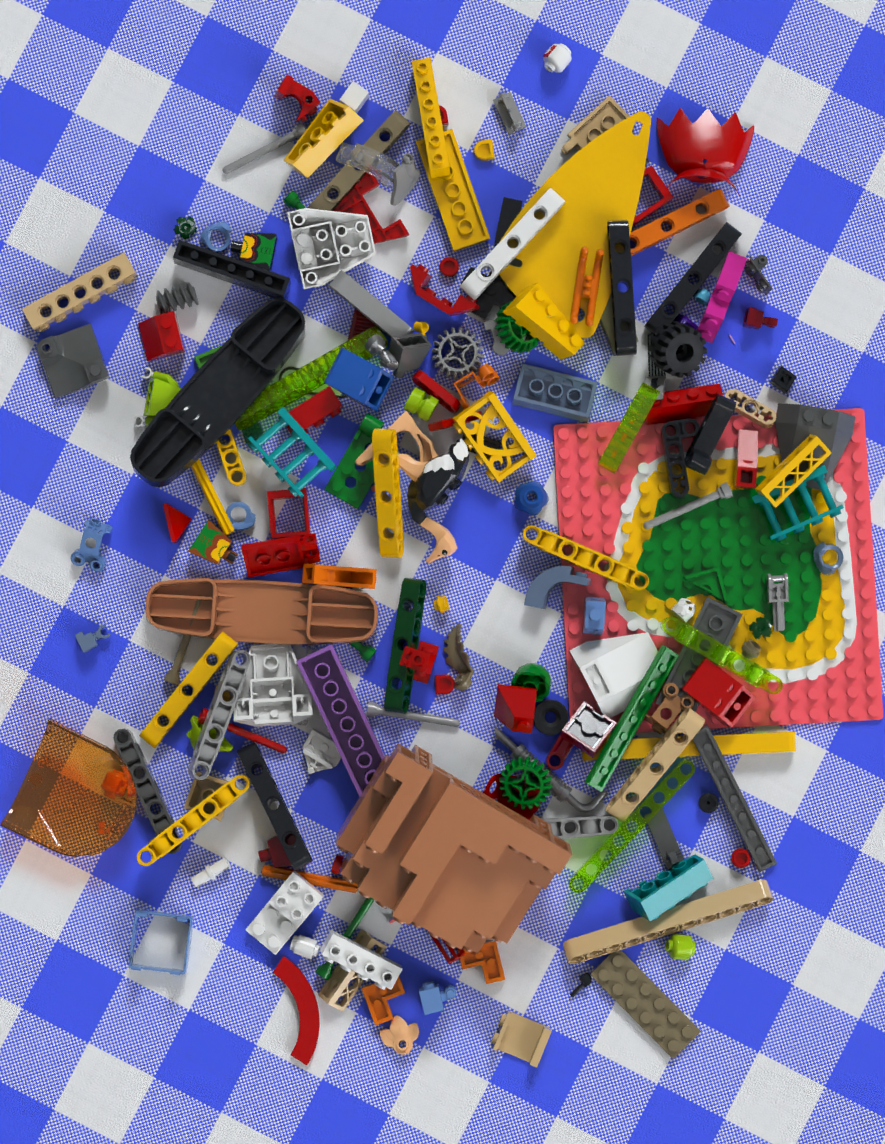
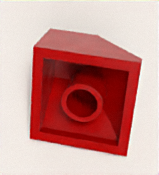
(515, 707)

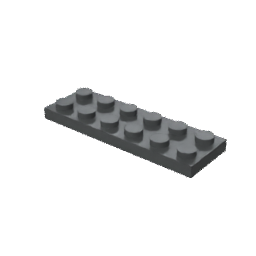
(715, 621)

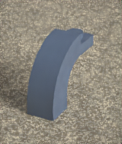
(543, 584)

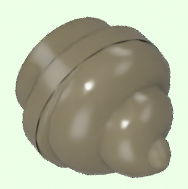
(750, 649)

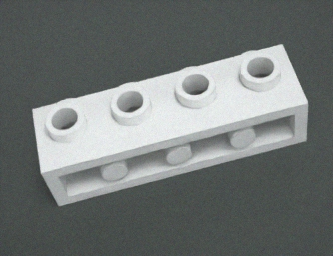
(361, 960)

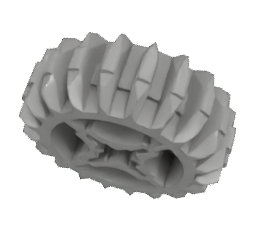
(465, 348)

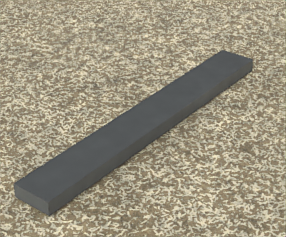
(734, 799)

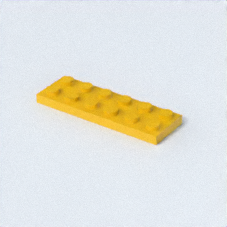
(456, 198)

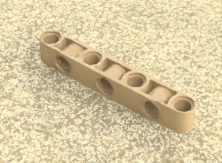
(664, 753)

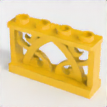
(518, 446)

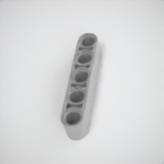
(369, 306)

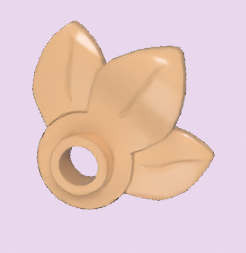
(399, 1032)

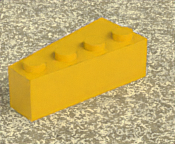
(322, 137)
(544, 321)

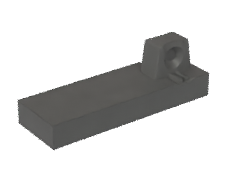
(665, 839)

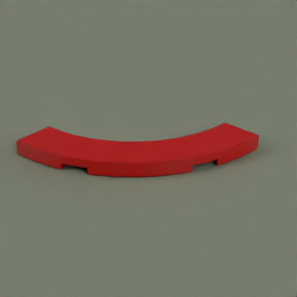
(307, 1007)

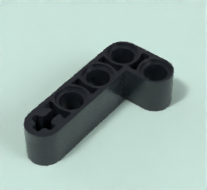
(700, 451)
(670, 460)

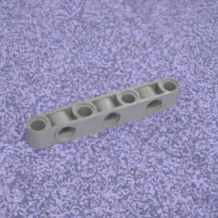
(219, 714)
(584, 826)

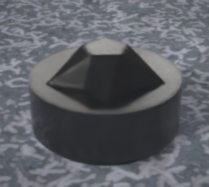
(708, 802)

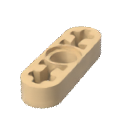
(752, 416)

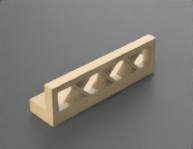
(338, 982)

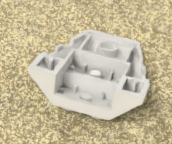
(273, 689)

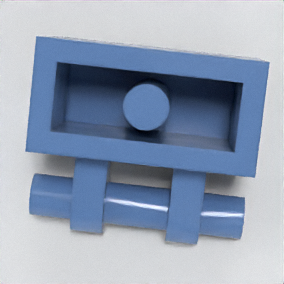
(433, 998)

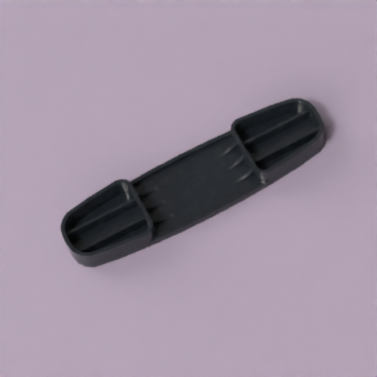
(218, 393)

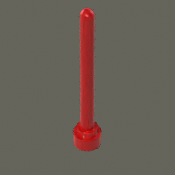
(247, 734)

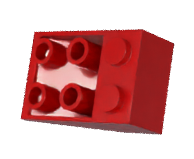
(718, 693)

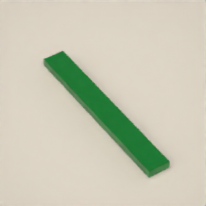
(631, 718)

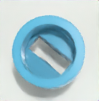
(702, 296)

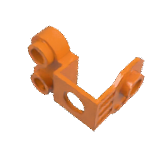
(486, 376)

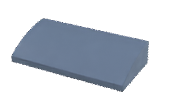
(554, 393)

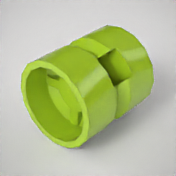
(421, 404)

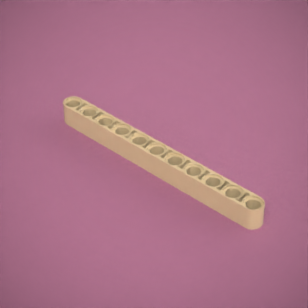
(671, 921)

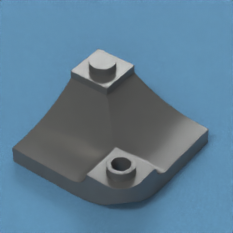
(73, 361)

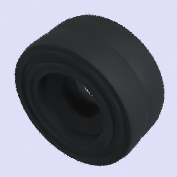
(561, 717)

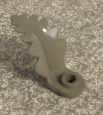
(458, 659)

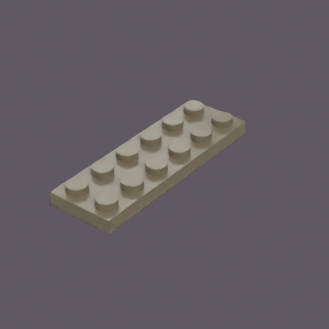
(645, 1002)

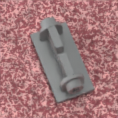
(509, 113)

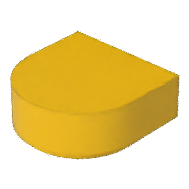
(484, 150)

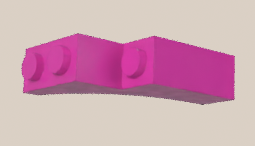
(721, 296)

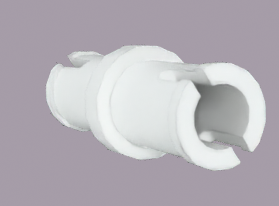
(210, 872)

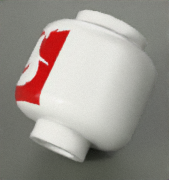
(557, 58)

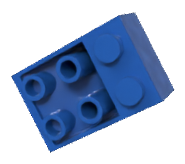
(359, 379)

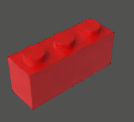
(316, 409)

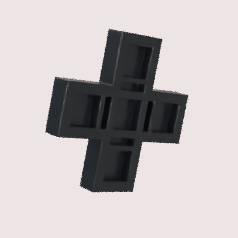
(495, 294)

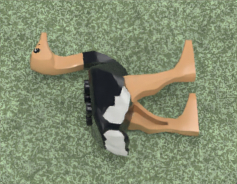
(431, 480)

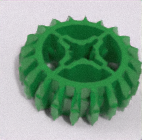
(513, 334)
(541, 783)

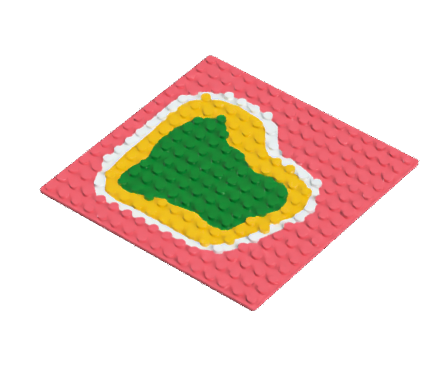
(831, 625)

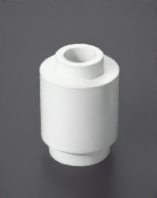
(304, 946)

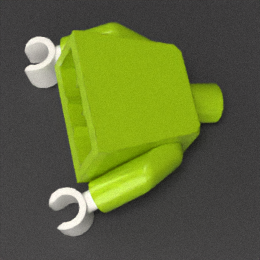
(160, 392)

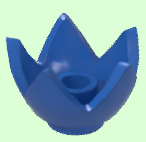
(524, 504)

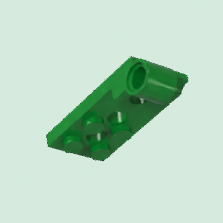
(346, 467)

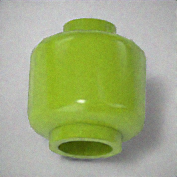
(680, 947)

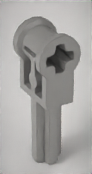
(777, 594)

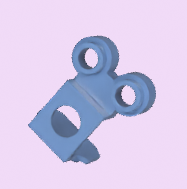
(95, 530)

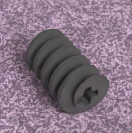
(176, 298)

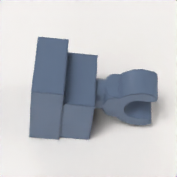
(88, 641)

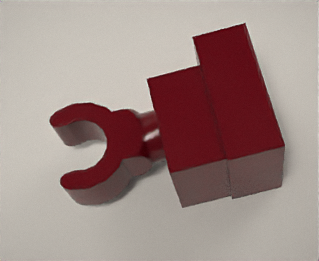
(755, 318)

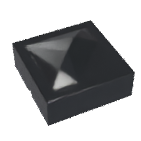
(783, 379)

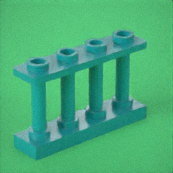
(310, 449)
(818, 476)

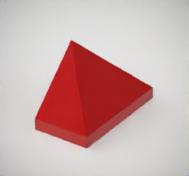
(176, 522)

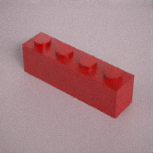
(683, 404)

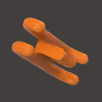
(586, 286)

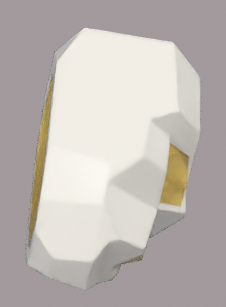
(683, 609)

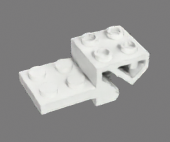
(284, 912)

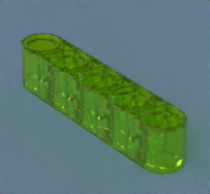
(628, 427)

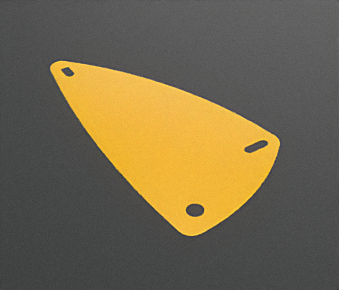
(598, 187)

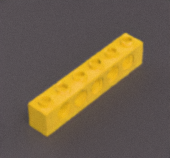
(431, 117)

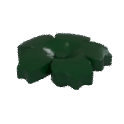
(185, 227)
(761, 628)

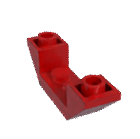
(420, 280)

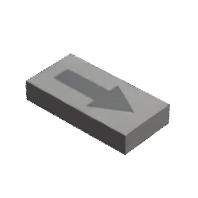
(658, 383)

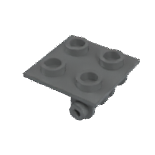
(753, 269)

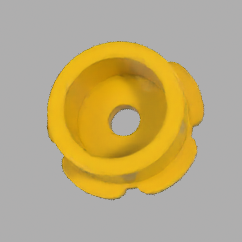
(441, 604)

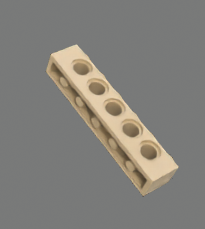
(34, 310)

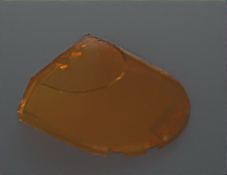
(74, 795)

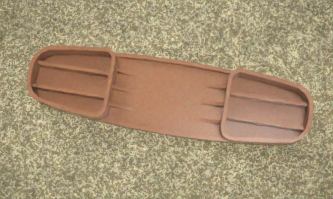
(262, 611)

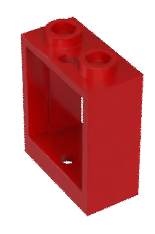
(660, 188)
(286, 494)

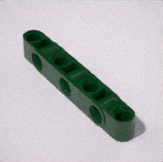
(406, 629)

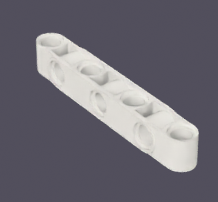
(502, 254)

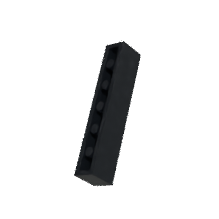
(231, 270)

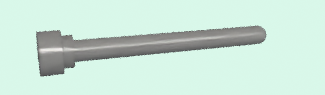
(296, 133)
(722, 492)
(375, 710)

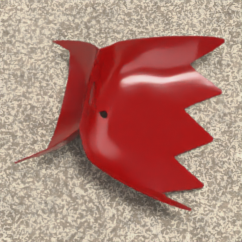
(689, 143)

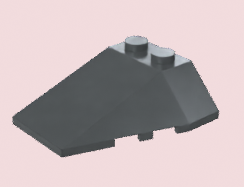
(798, 421)

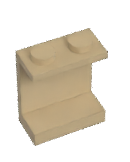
(521, 1037)

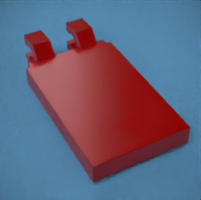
(280, 554)

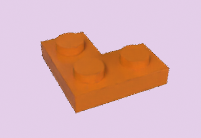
(488, 958)
(377, 1000)

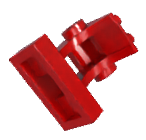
(293, 89)
(420, 660)

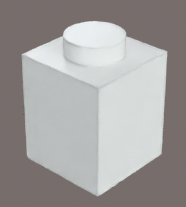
(354, 97)

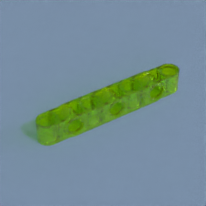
(721, 655)

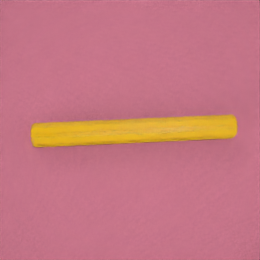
(212, 497)

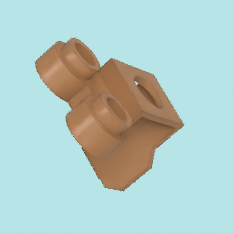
(671, 702)

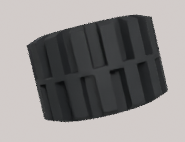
(677, 349)

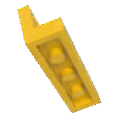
(788, 464)

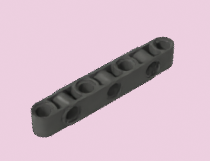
(145, 787)

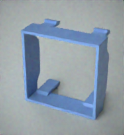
(181, 918)

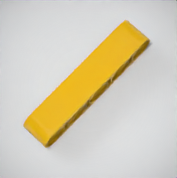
(237, 466)

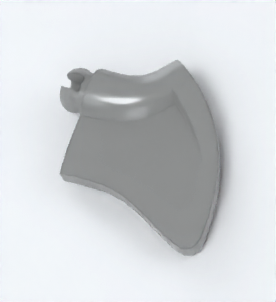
(405, 178)

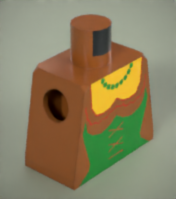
(213, 545)

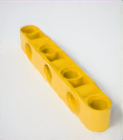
(388, 479)
(585, 558)
(197, 679)
(193, 820)

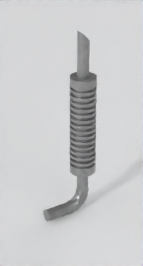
(558, 788)

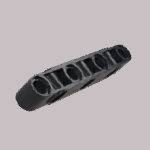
(701, 269)
(621, 272)
(281, 817)

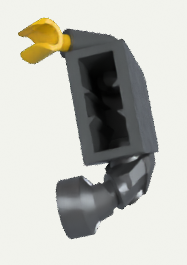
(405, 351)

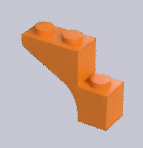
(339, 576)

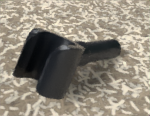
(585, 981)

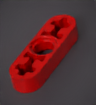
(432, 388)

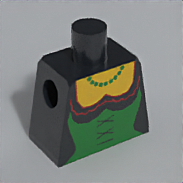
(256, 249)

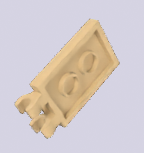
(598, 121)

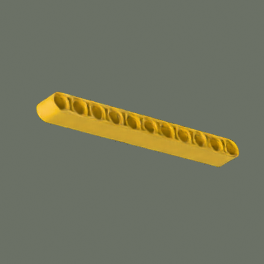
(727, 743)

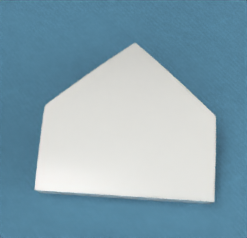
(320, 752)

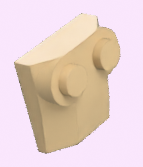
(201, 790)

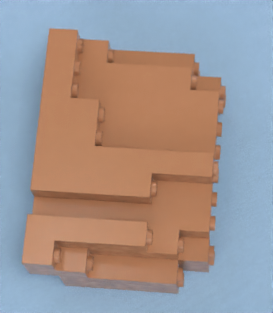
(446, 852)

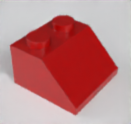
(161, 336)

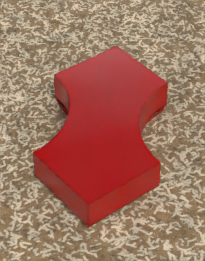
(447, 423)

